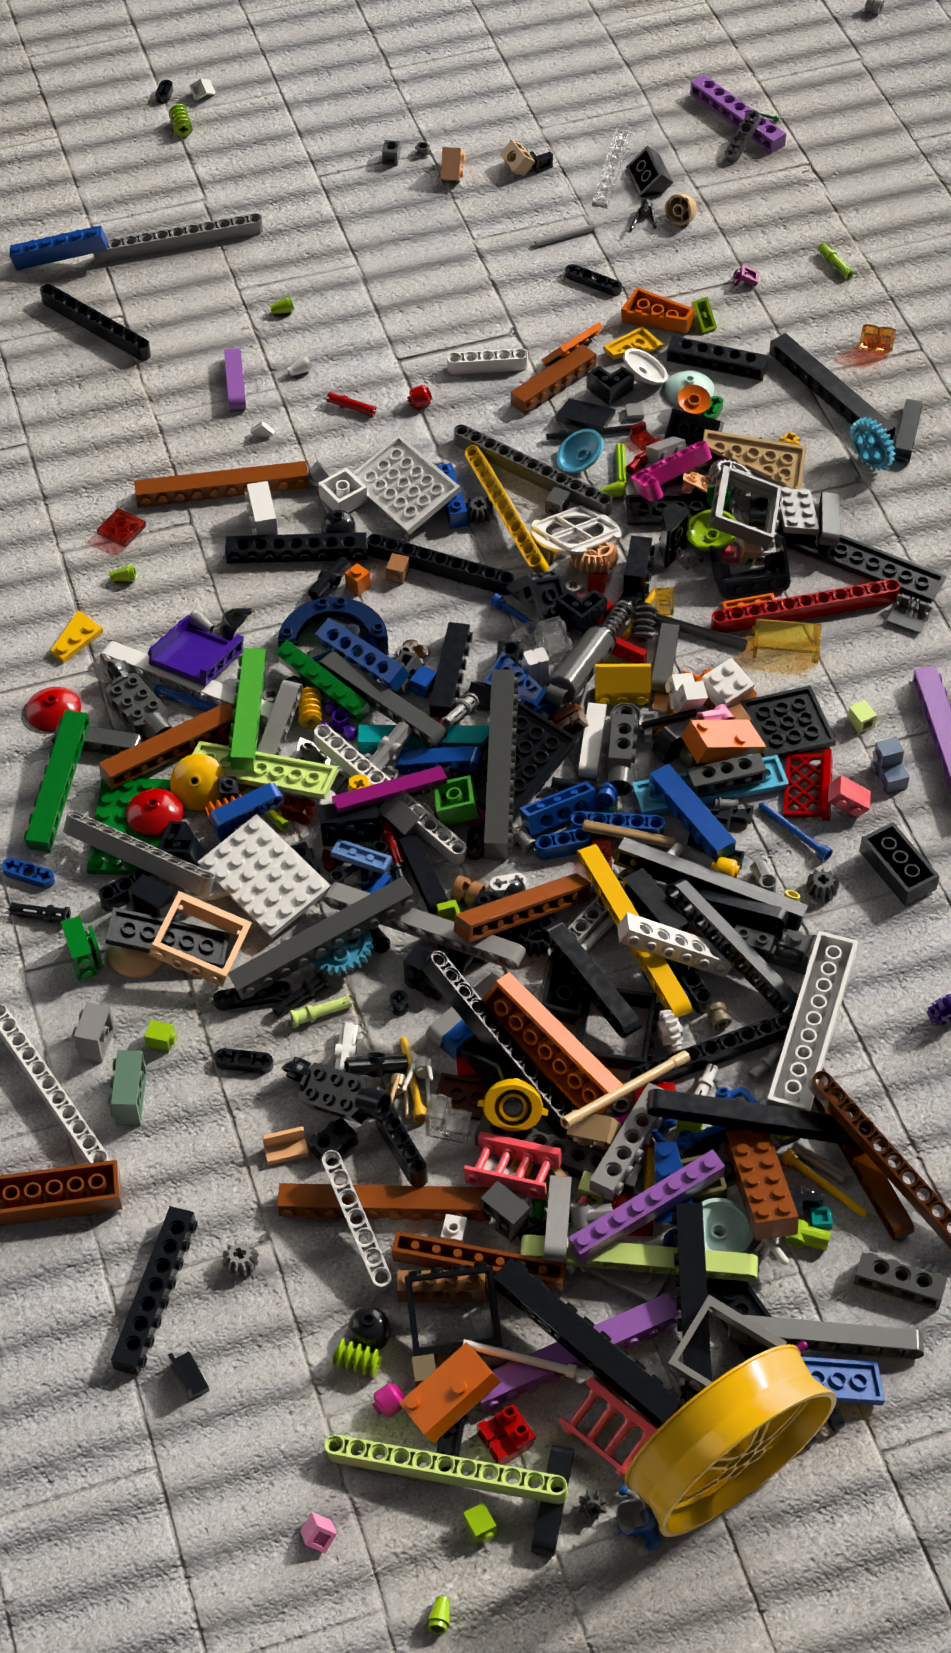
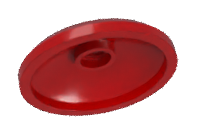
(49, 705)
(150, 818)

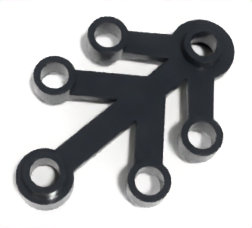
(339, 876)

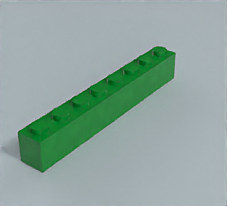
(57, 781)

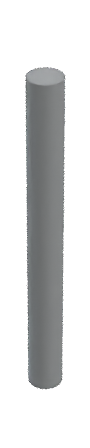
(561, 236)

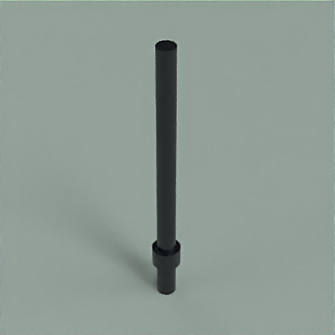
(562, 434)

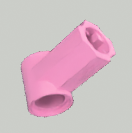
(720, 712)

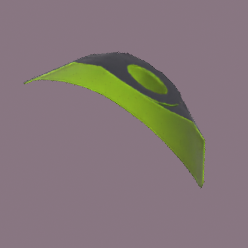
(228, 626)

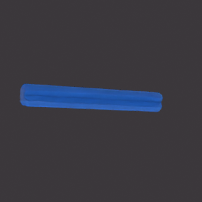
(183, 698)

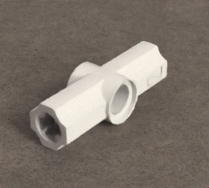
(346, 1044)

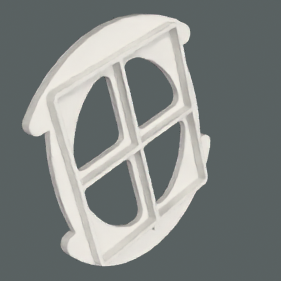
(553, 542)

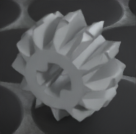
(244, 1251)

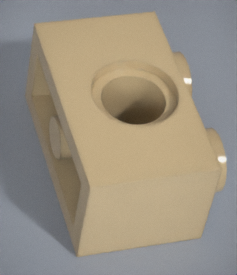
(517, 158)

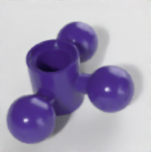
(340, 721)

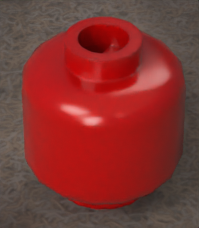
(420, 397)

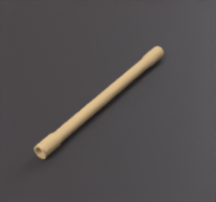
(578, 1115)

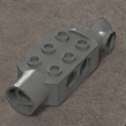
(135, 701)
(622, 741)

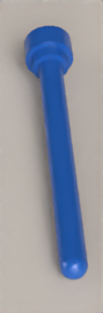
(499, 603)
(823, 851)

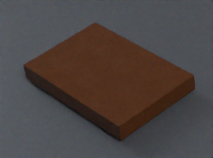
(464, 1093)

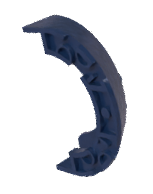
(333, 606)

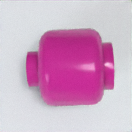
(388, 1400)

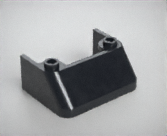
(770, 579)

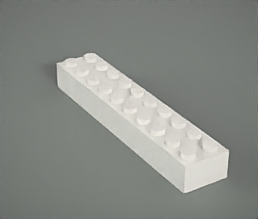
(813, 1021)

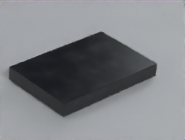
(585, 415)

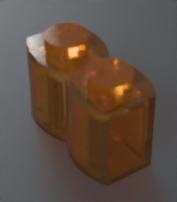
(877, 338)

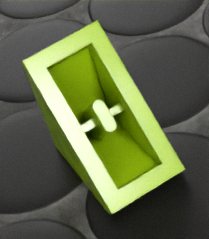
(703, 315)

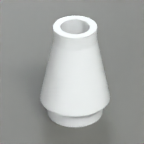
(300, 366)

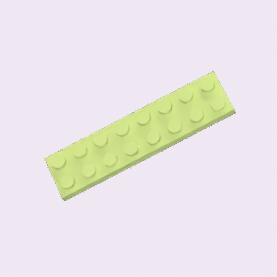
(287, 773)

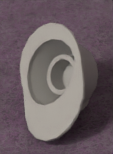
(317, 473)

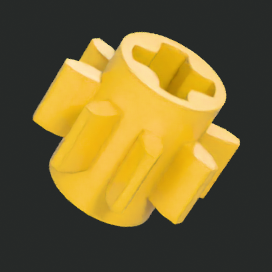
(790, 438)

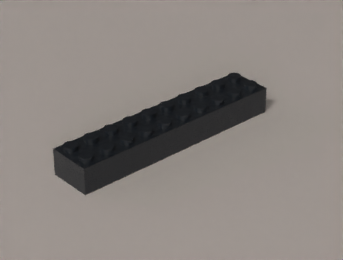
(586, 1343)

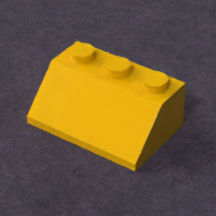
(622, 683)

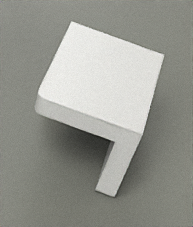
(201, 88)

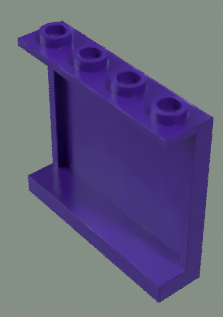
(194, 652)

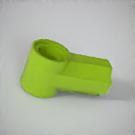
(809, 1237)

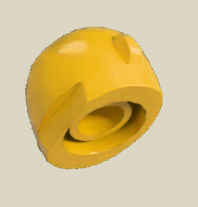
(523, 1120)

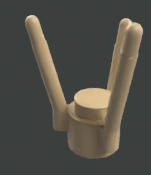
(395, 1087)

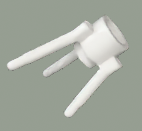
(423, 1069)

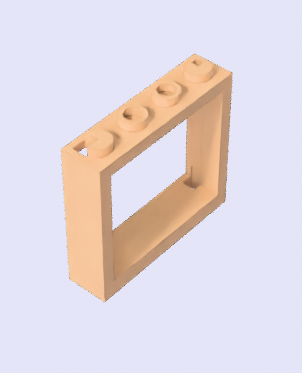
(207, 914)

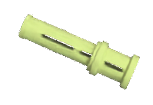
(311, 1013)

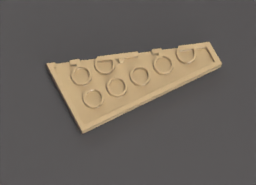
(771, 459)

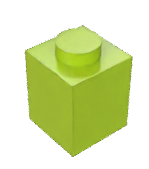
(160, 1036)
(480, 1524)

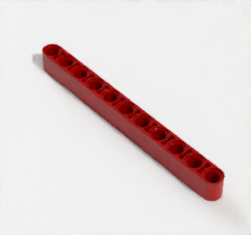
(806, 605)

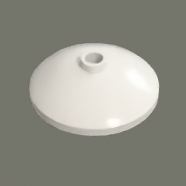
(645, 367)

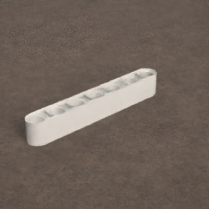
(361, 1229)

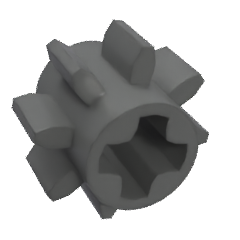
(592, 1504)

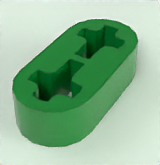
(715, 410)

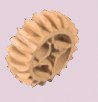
(597, 559)

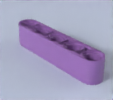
(235, 379)

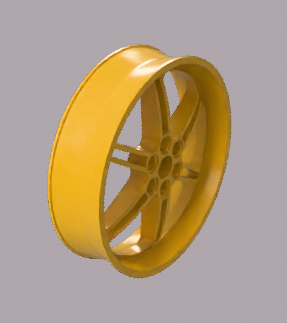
(729, 1439)

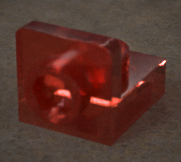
(640, 436)
(598, 581)

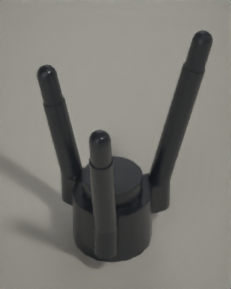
(645, 209)

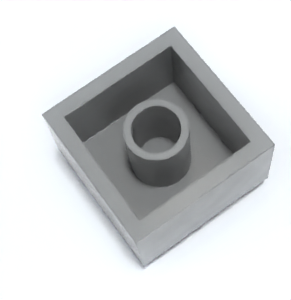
(93, 1031)

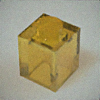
(664, 601)

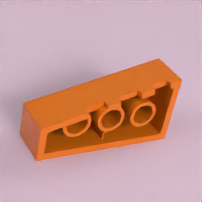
(657, 312)

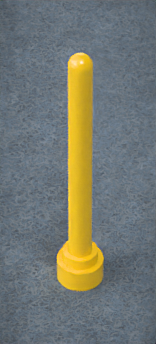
(419, 1110)
(790, 1159)

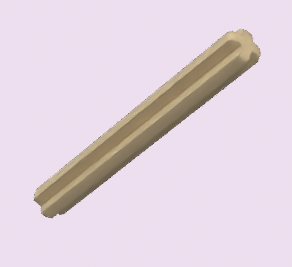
(621, 832)

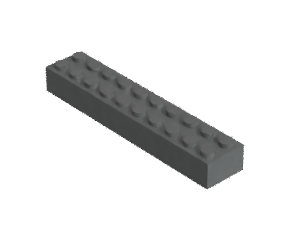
(501, 764)

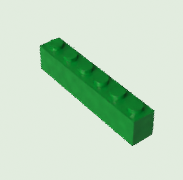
(320, 678)

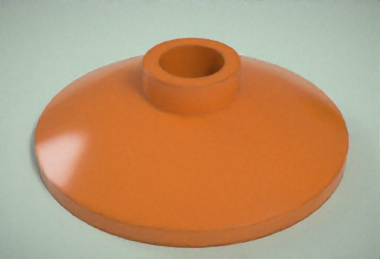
(695, 394)

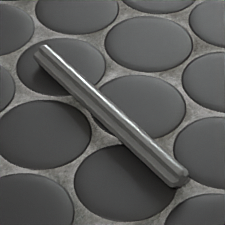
(703, 632)

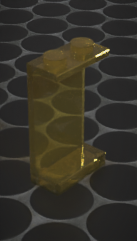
(786, 637)

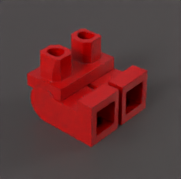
(506, 1435)

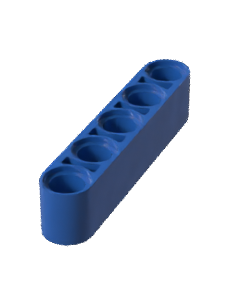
(458, 758)
(640, 822)

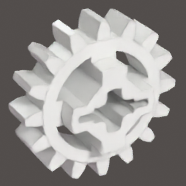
(670, 1031)

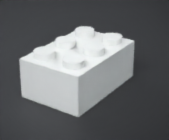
(261, 509)

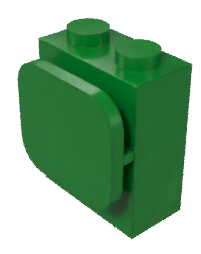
(82, 948)

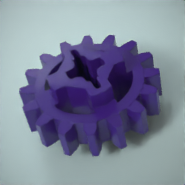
(940, 1011)

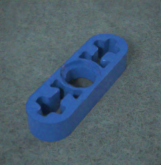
(34, 879)

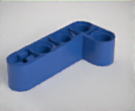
(242, 809)

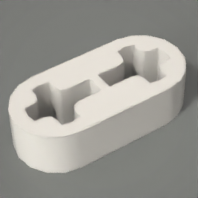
(504, 881)

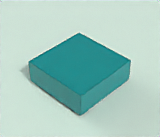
(820, 1217)

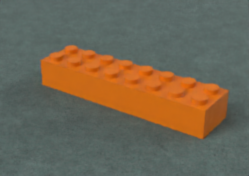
(550, 1044)

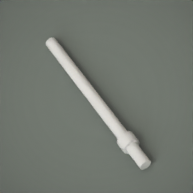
(569, 1370)

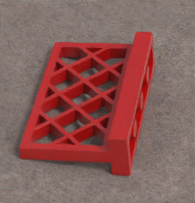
(825, 779)

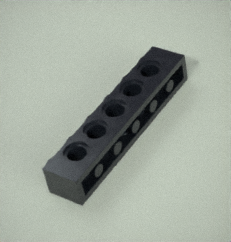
(717, 358)

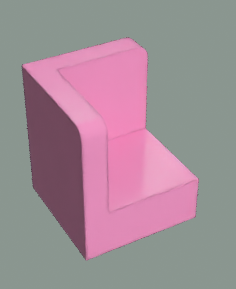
(318, 1532)

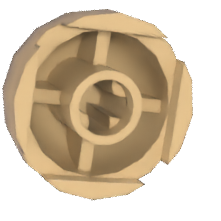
(680, 209)

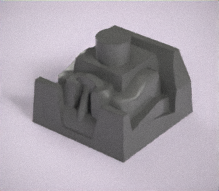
(793, 950)

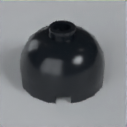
(338, 522)
(370, 1328)

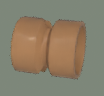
(466, 890)

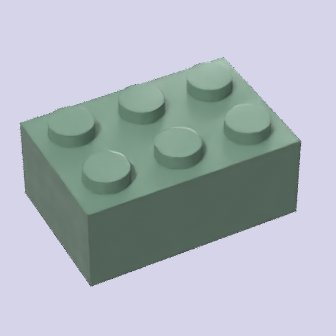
(128, 1087)

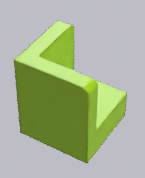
(448, 910)

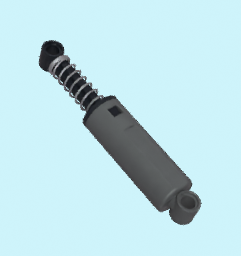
(591, 649)

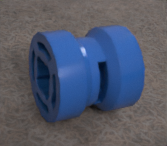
(606, 796)

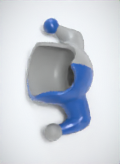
(637, 1519)

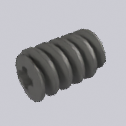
(642, 622)

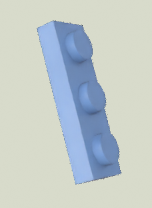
(361, 856)

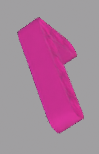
(648, 480)

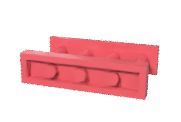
(516, 1149)
(614, 1405)

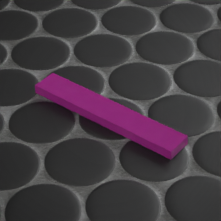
(389, 789)

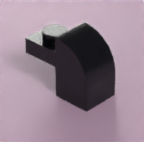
(805, 1200)

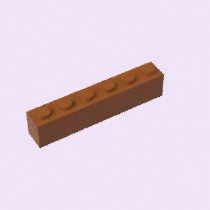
(553, 379)

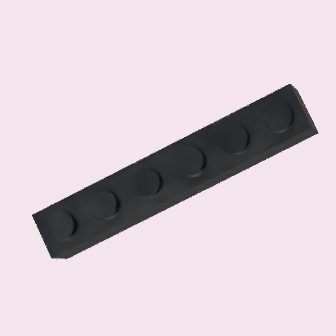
(450, 669)

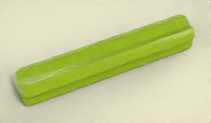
(620, 462)

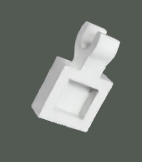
(645, 716)

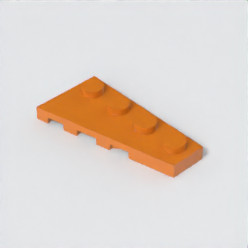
(573, 343)

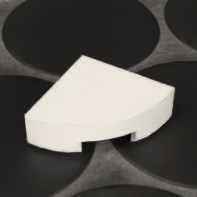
(262, 430)

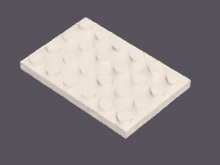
(406, 484)
(264, 876)

